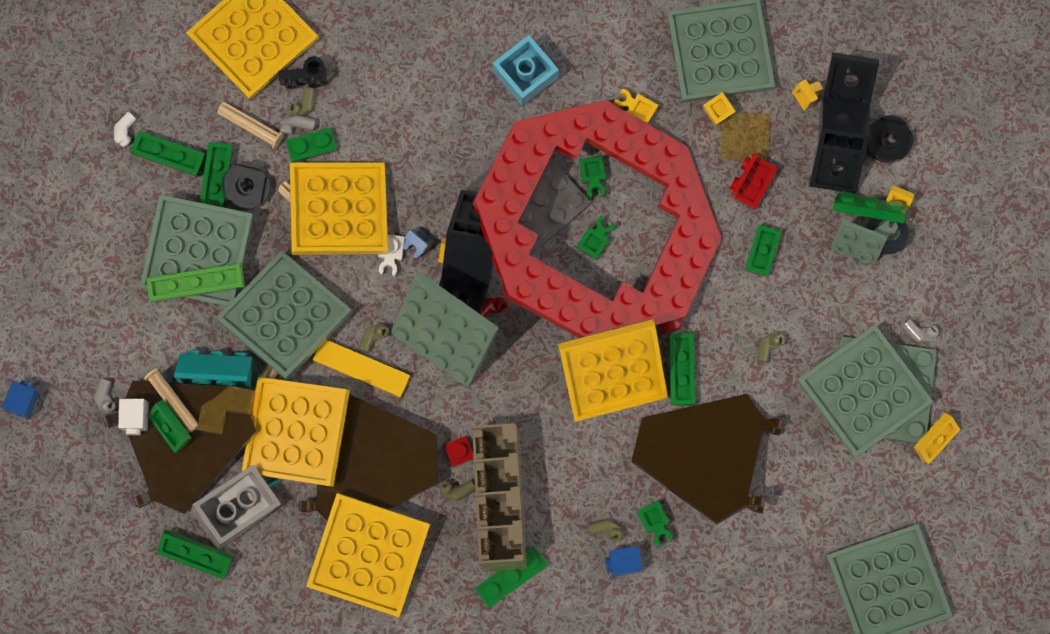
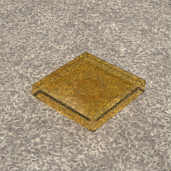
(744, 135)

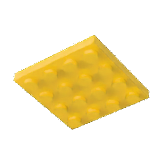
(252, 40)
(338, 208)
(613, 370)
(296, 431)
(368, 555)

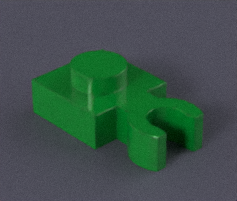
(593, 172)
(594, 241)
(653, 519)

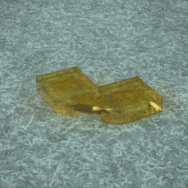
(214, 412)

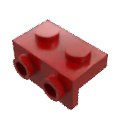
(753, 181)

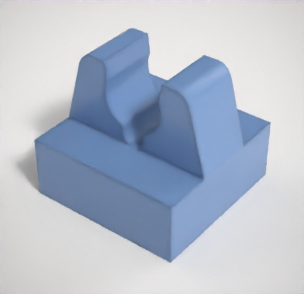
(419, 240)

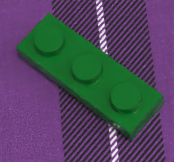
(168, 153)
(217, 163)
(870, 207)
(682, 369)
(194, 554)
(506, 581)

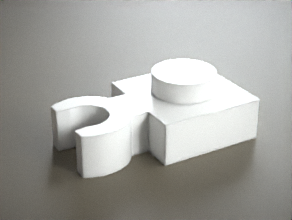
(395, 252)

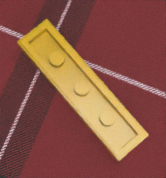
(362, 368)

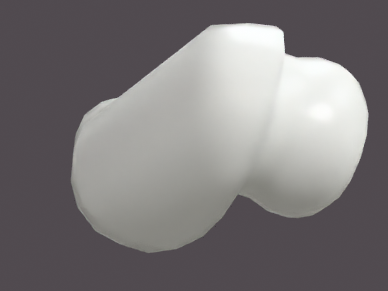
(121, 127)

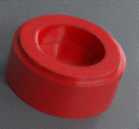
(670, 326)

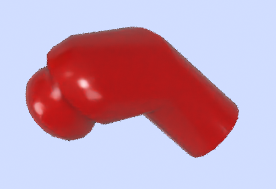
(494, 305)

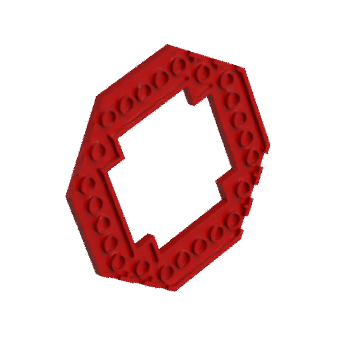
(639, 147)

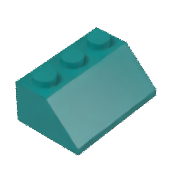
(215, 369)

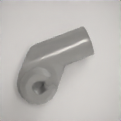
(288, 124)
(921, 335)
(102, 398)

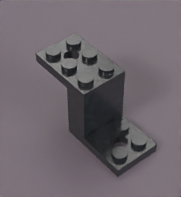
(844, 123)
(467, 255)

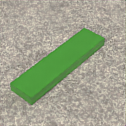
(195, 282)

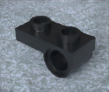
(293, 78)

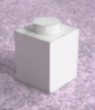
(133, 416)

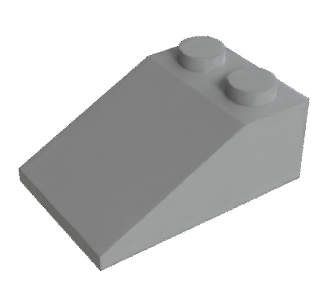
(235, 507)

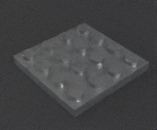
(551, 205)

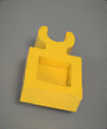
(638, 107)

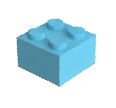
(525, 70)

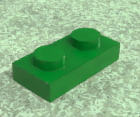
(311, 145)
(763, 250)
(169, 426)

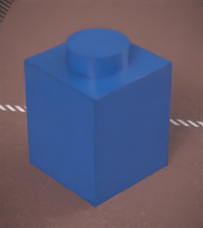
(20, 399)
(624, 562)

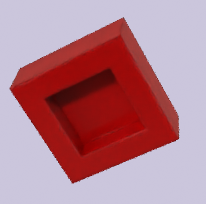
(459, 451)

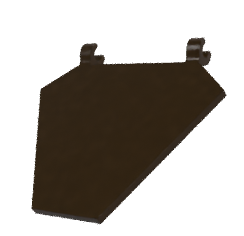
(706, 454)
(379, 460)
(184, 476)

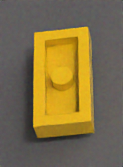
(936, 438)

